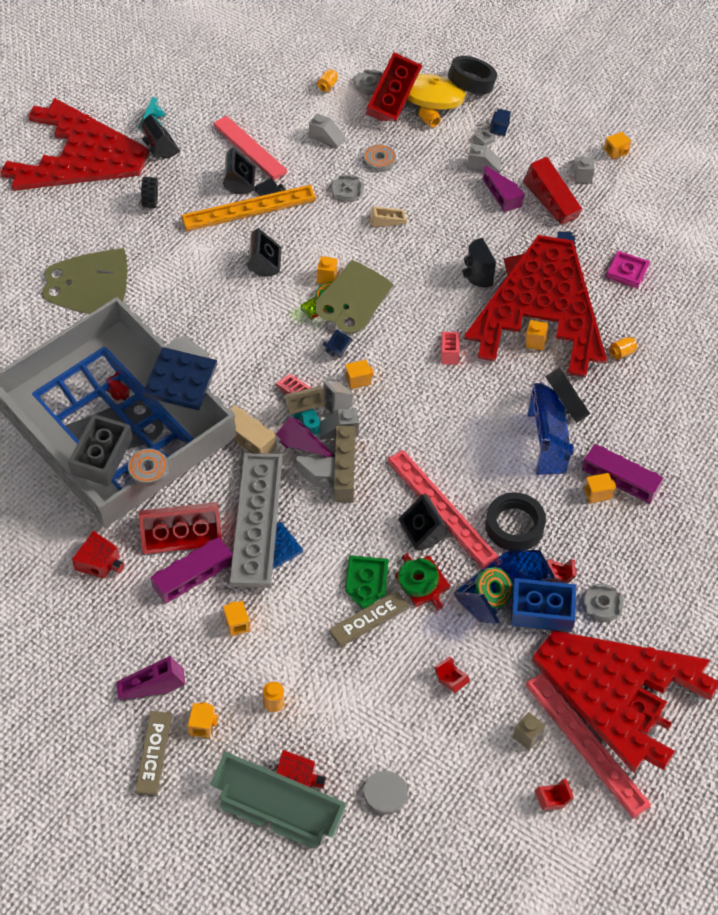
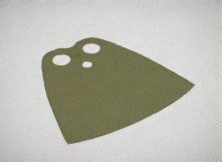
(88, 287)

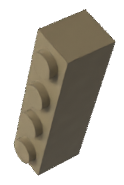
(344, 464)

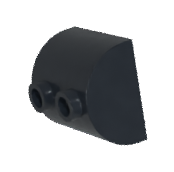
(158, 138)
(238, 173)
(263, 254)
(479, 264)
(423, 523)

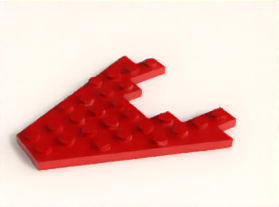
(89, 154)
(544, 287)
(606, 676)

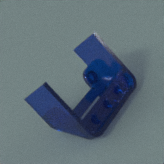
(551, 429)
(517, 564)

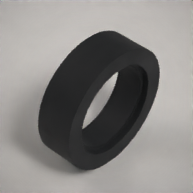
(470, 83)
(567, 395)
(515, 501)

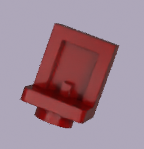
(117, 389)
(563, 572)
(451, 676)
(554, 796)

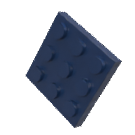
(180, 378)

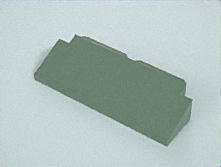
(265, 795)

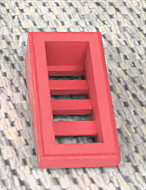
(450, 348)
(297, 384)

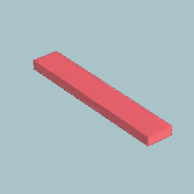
(250, 148)

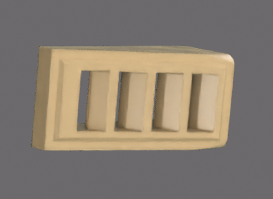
(381, 216)

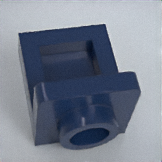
(337, 344)

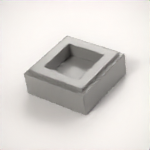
(484, 137)

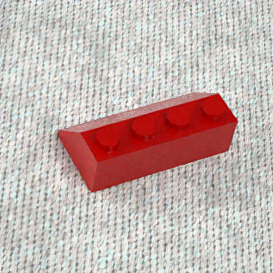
(393, 88)
(179, 527)

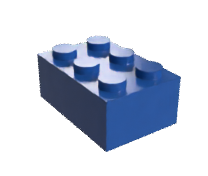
(543, 605)

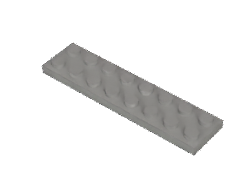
(256, 521)

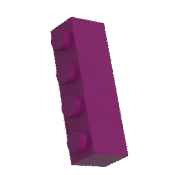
(626, 474)
(191, 570)

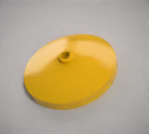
(436, 92)

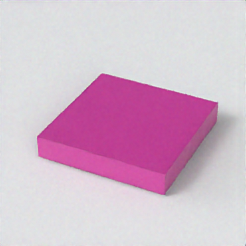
(627, 269)

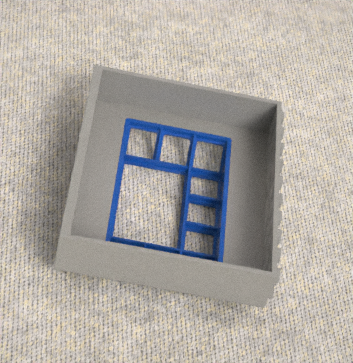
(132, 352)

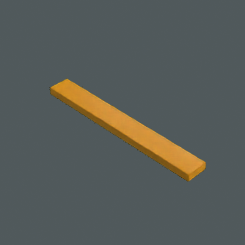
(248, 208)

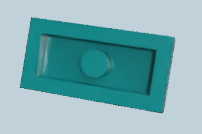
(154, 110)

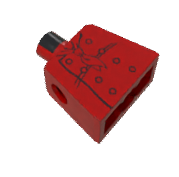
(97, 557)
(300, 770)

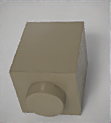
(529, 731)

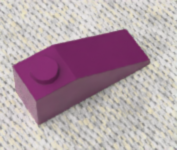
(504, 190)
(297, 436)
(153, 680)

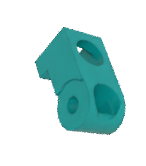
(309, 420)

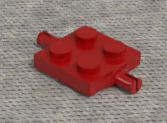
(442, 587)
(652, 707)

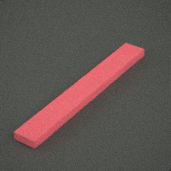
(455, 522)
(588, 745)

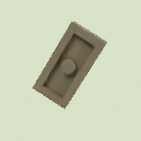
(305, 400)

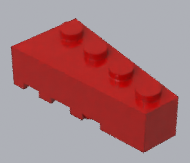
(552, 191)

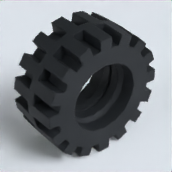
(149, 192)

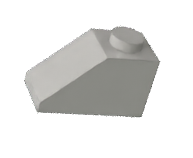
(325, 131)
(482, 156)
(584, 169)
(336, 396)
(340, 417)
(317, 470)

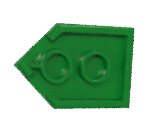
(366, 579)

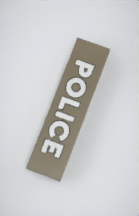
(368, 619)
(153, 753)

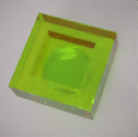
(309, 308)

